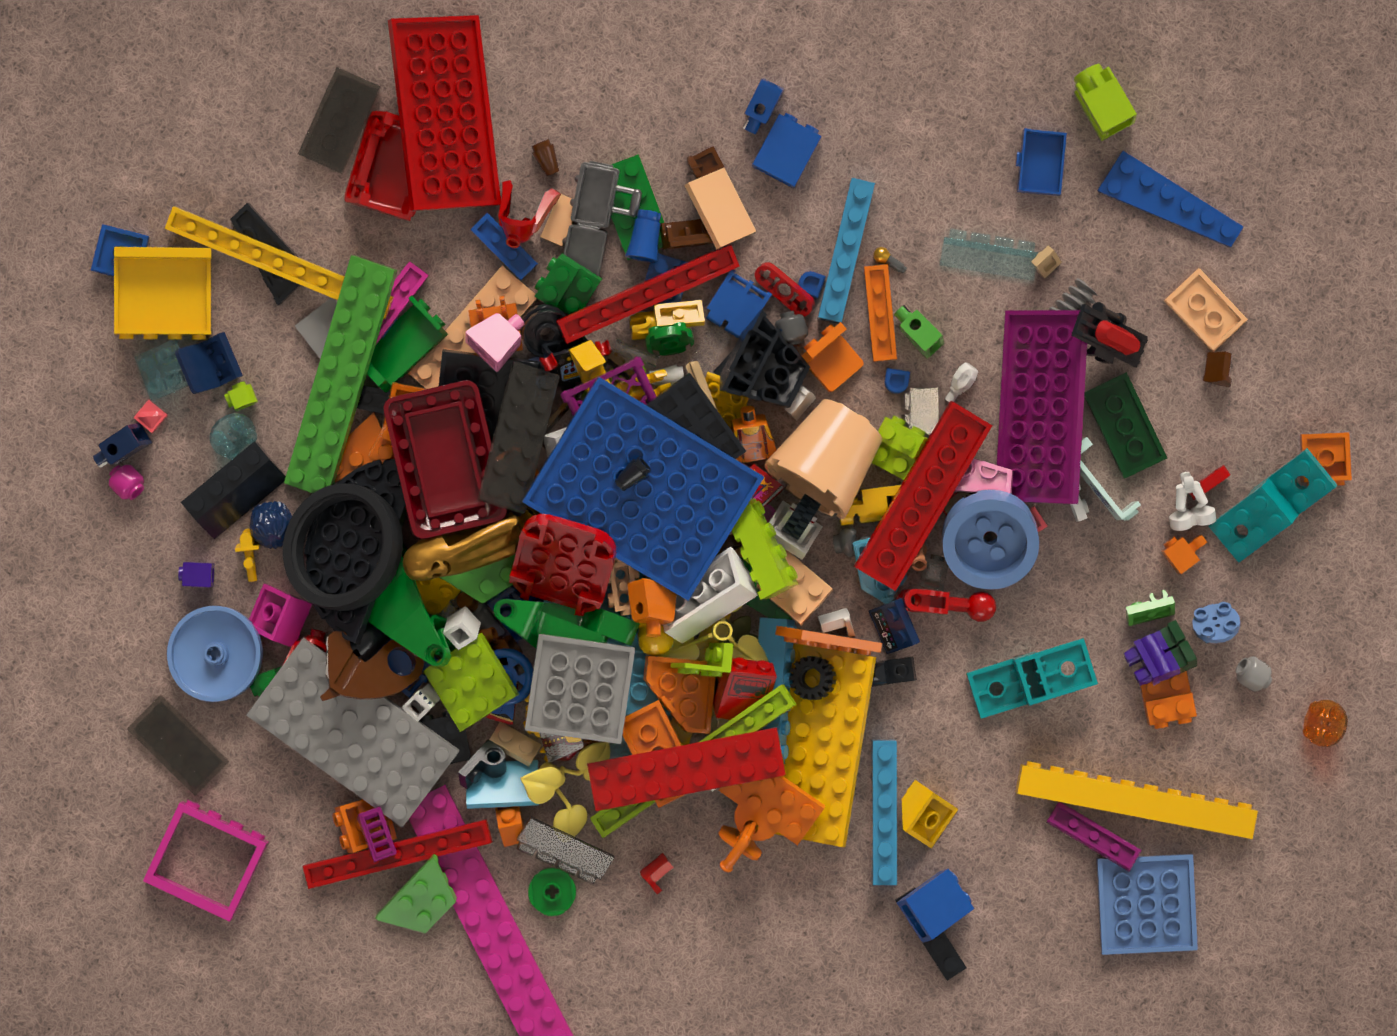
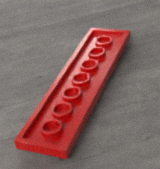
(923, 495)
(686, 769)

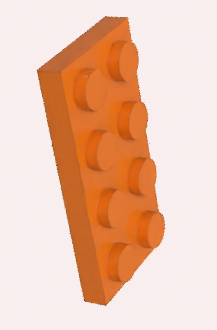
(828, 641)
(650, 731)

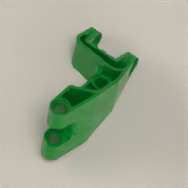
(536, 618)
(404, 619)

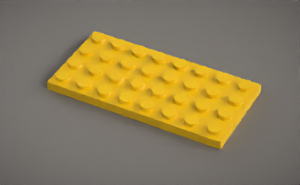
(829, 738)

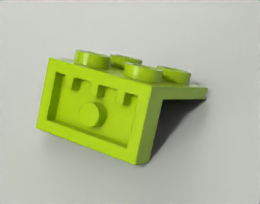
(718, 661)

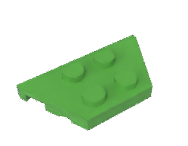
(484, 581)
(420, 900)

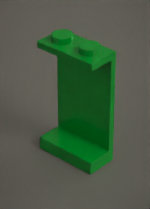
(405, 344)

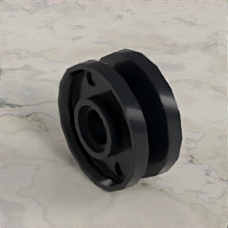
(535, 321)

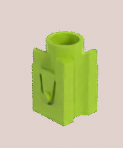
(1103, 101)

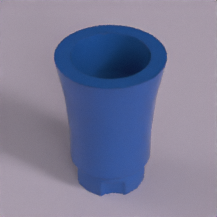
(645, 237)

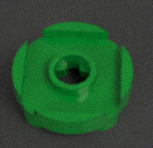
(669, 339)
(543, 901)

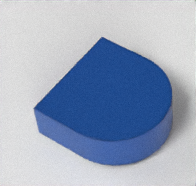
(812, 283)
(896, 380)

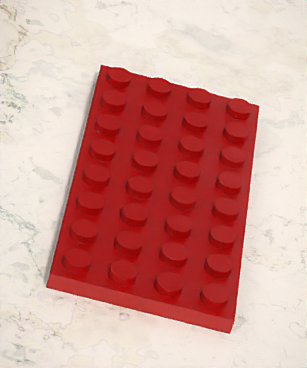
(444, 112)

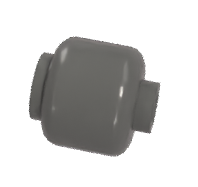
(792, 327)

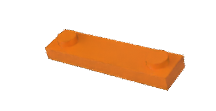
(880, 313)

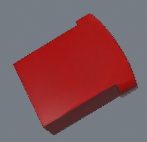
(655, 871)

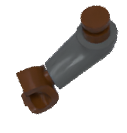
(487, 620)

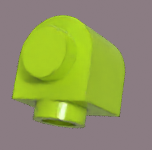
(241, 396)

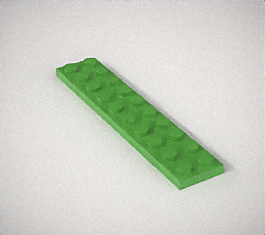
(340, 374)

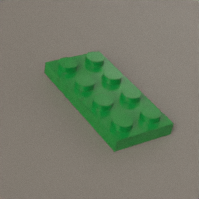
(632, 176)

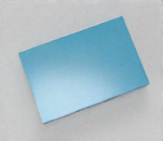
(501, 791)

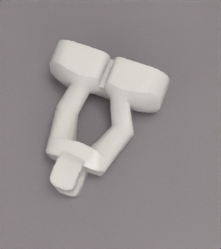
(1198, 515)

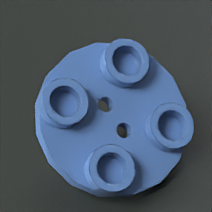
(1216, 623)

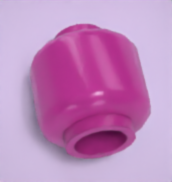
(126, 482)

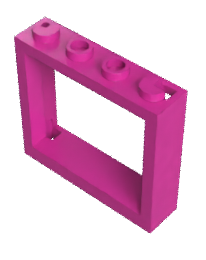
(188, 895)

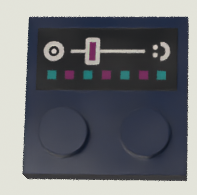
(894, 626)

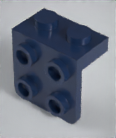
(208, 364)

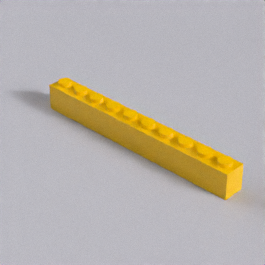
(1136, 801)

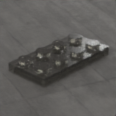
(339, 120)
(178, 745)

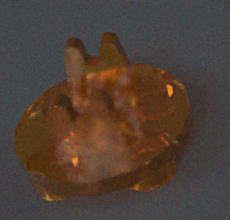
(1328, 712)

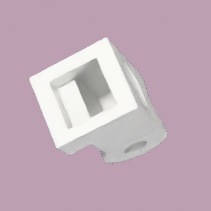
(423, 700)

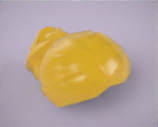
(654, 646)

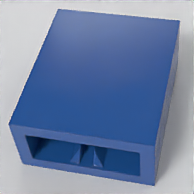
(787, 150)
(935, 905)

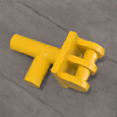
(248, 545)

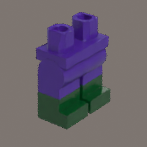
(1162, 655)

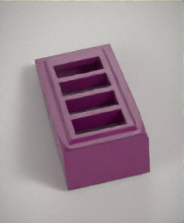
(376, 812)

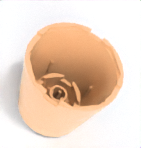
(827, 457)

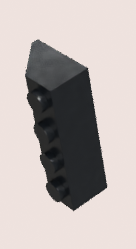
(234, 490)

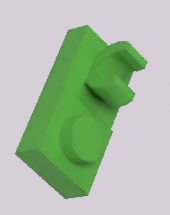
(1148, 611)

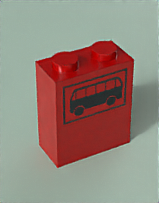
(743, 686)

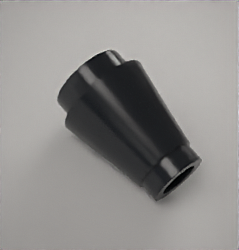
(634, 472)

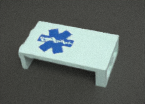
(1124, 514)

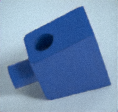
(768, 95)

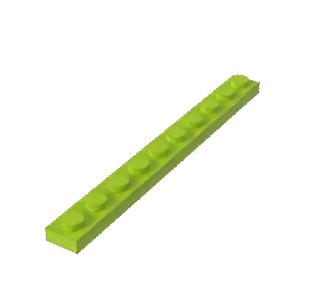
(750, 720)

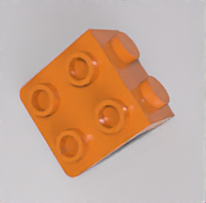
(832, 358)

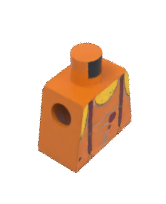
(754, 435)

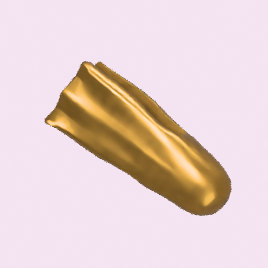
(462, 550)

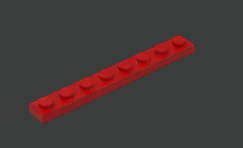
(647, 293)
(408, 852)

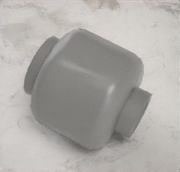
(1254, 673)

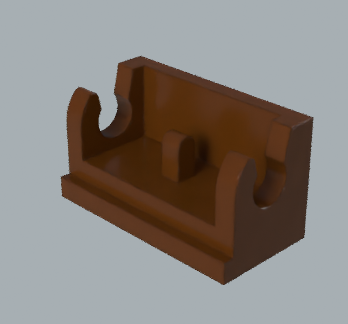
(684, 234)

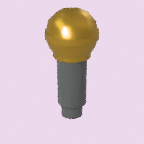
(883, 256)

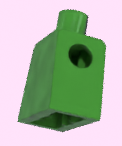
(926, 338)

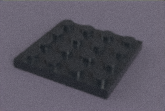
(468, 366)

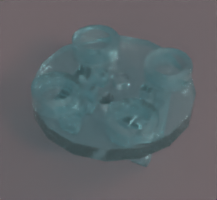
(240, 427)

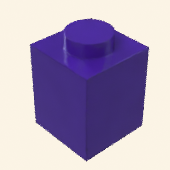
(197, 574)

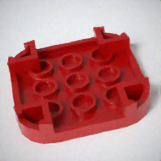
(563, 563)

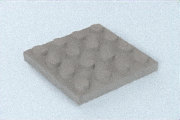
(580, 688)

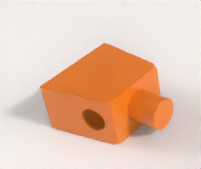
(651, 605)

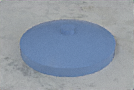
(214, 653)

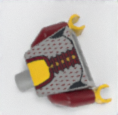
(557, 746)

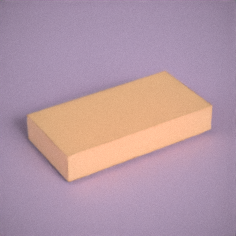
(558, 221)

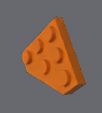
(683, 695)

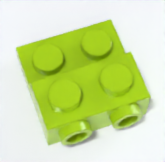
(898, 446)

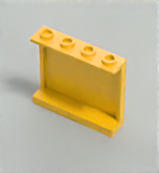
(162, 292)

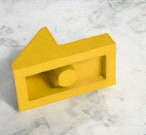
(588, 361)

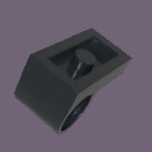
(481, 763)

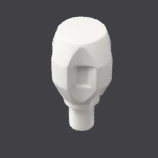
(962, 381)

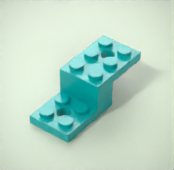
(1273, 505)
(1032, 678)

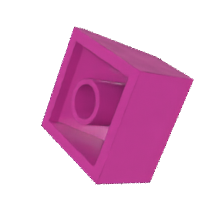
(279, 615)

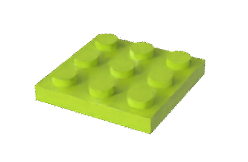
(472, 683)

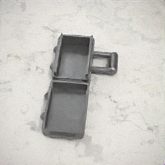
(593, 210)

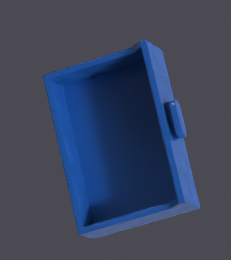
(1041, 162)

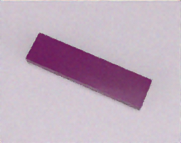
(1094, 836)

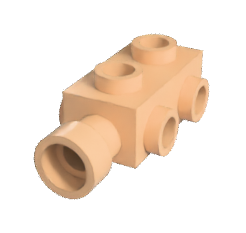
(619, 587)

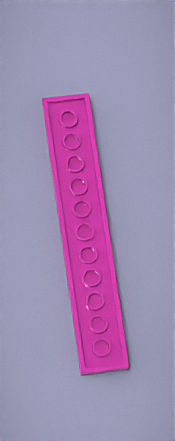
(492, 926)

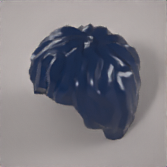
(270, 523)

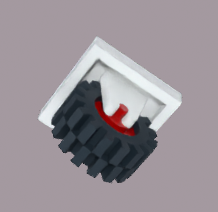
(796, 525)

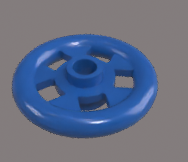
(513, 658)

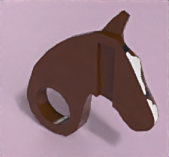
(364, 680)

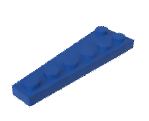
(1153, 193)

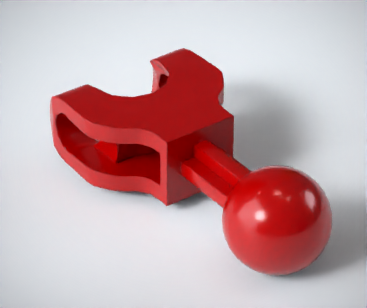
(979, 606)

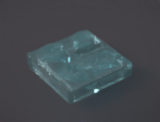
(161, 370)

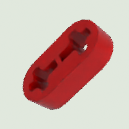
(1213, 479)

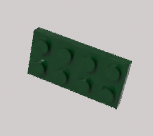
(1125, 425)

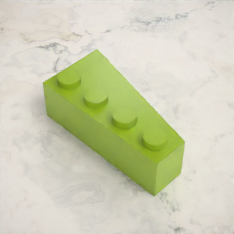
(763, 552)

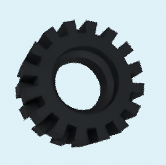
(826, 678)

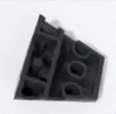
(764, 365)

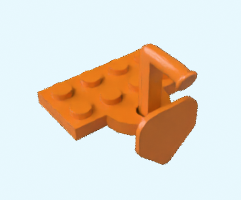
(773, 807)

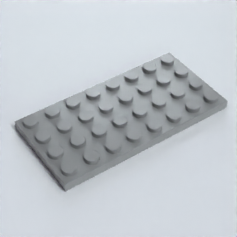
(358, 742)

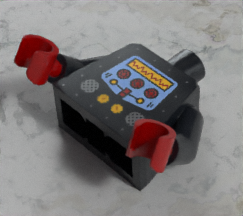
(559, 361)

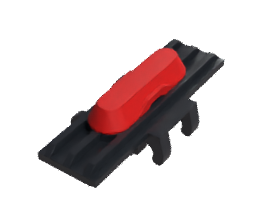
(1108, 338)

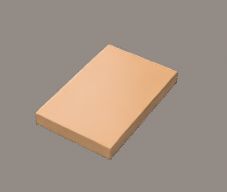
(720, 208)
(1205, 310)

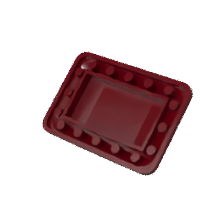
(441, 457)

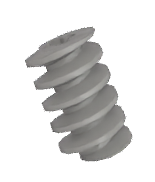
(1079, 296)

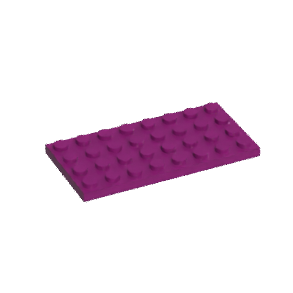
(1042, 405)

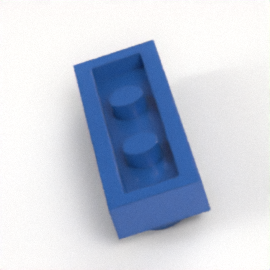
(495, 239)

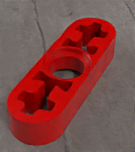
(784, 279)

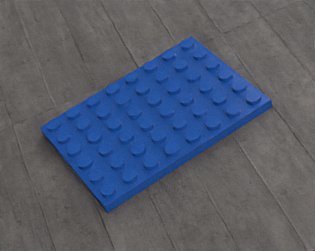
(668, 521)

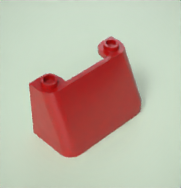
(379, 169)

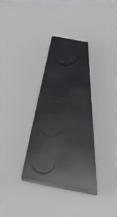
(252, 224)

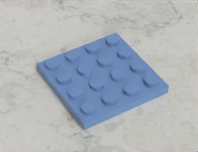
(1148, 906)

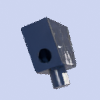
(128, 442)

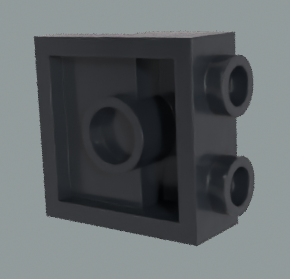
(449, 731)

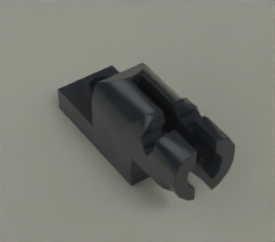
(894, 671)

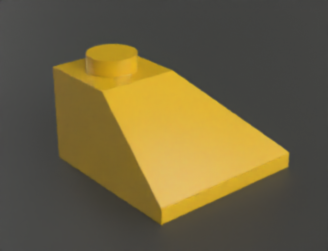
(925, 813)

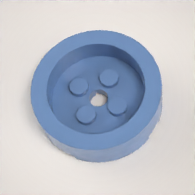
(994, 562)

